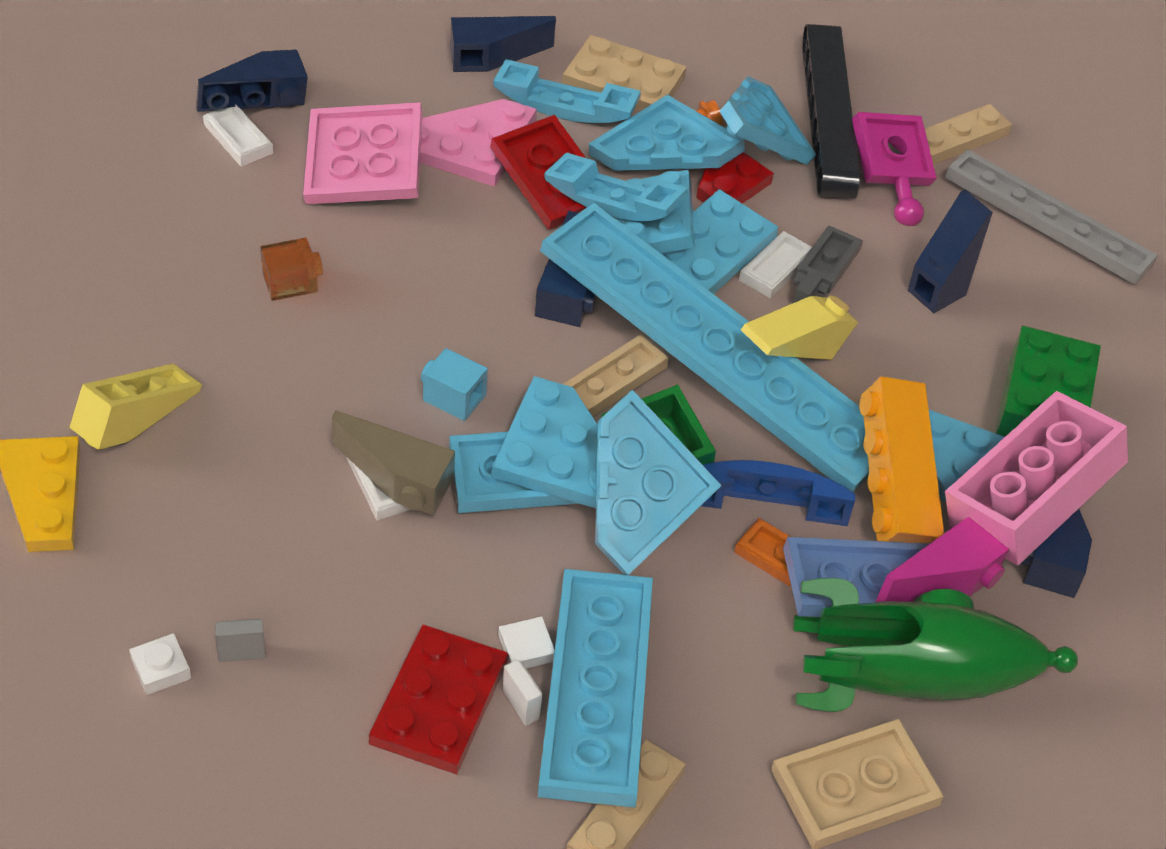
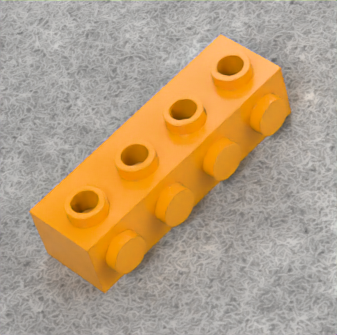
(901, 462)

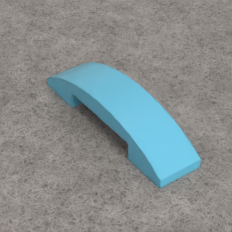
(567, 102)
(621, 199)

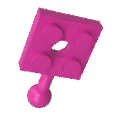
(882, 165)

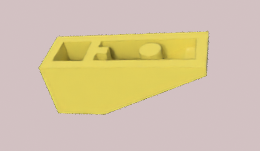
(803, 329)
(128, 404)

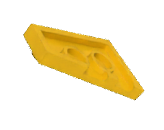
(43, 489)

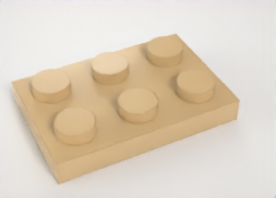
(612, 63)
(856, 783)

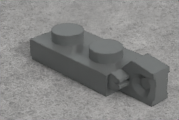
(825, 263)

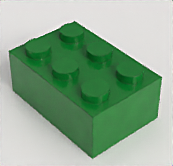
(1042, 366)

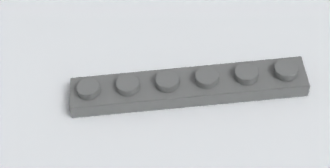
(1051, 217)

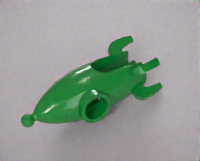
(917, 648)

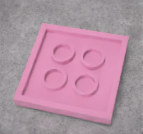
(363, 153)

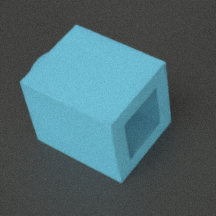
(454, 384)

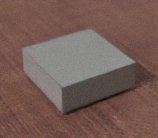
(240, 640)

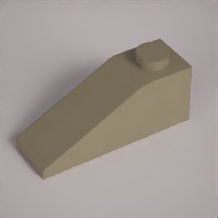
(399, 464)

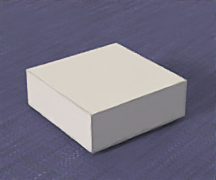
(527, 642)
(522, 692)

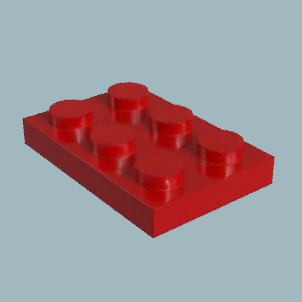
(528, 155)
(438, 699)

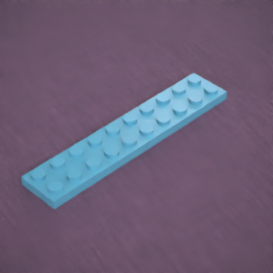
(709, 340)

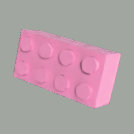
(1039, 474)

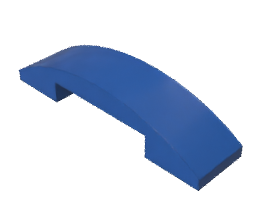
(782, 484)

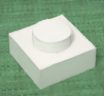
(160, 664)

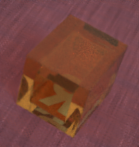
(290, 268)

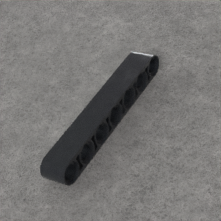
(830, 112)

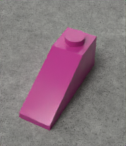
(957, 560)

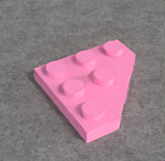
(462, 138)

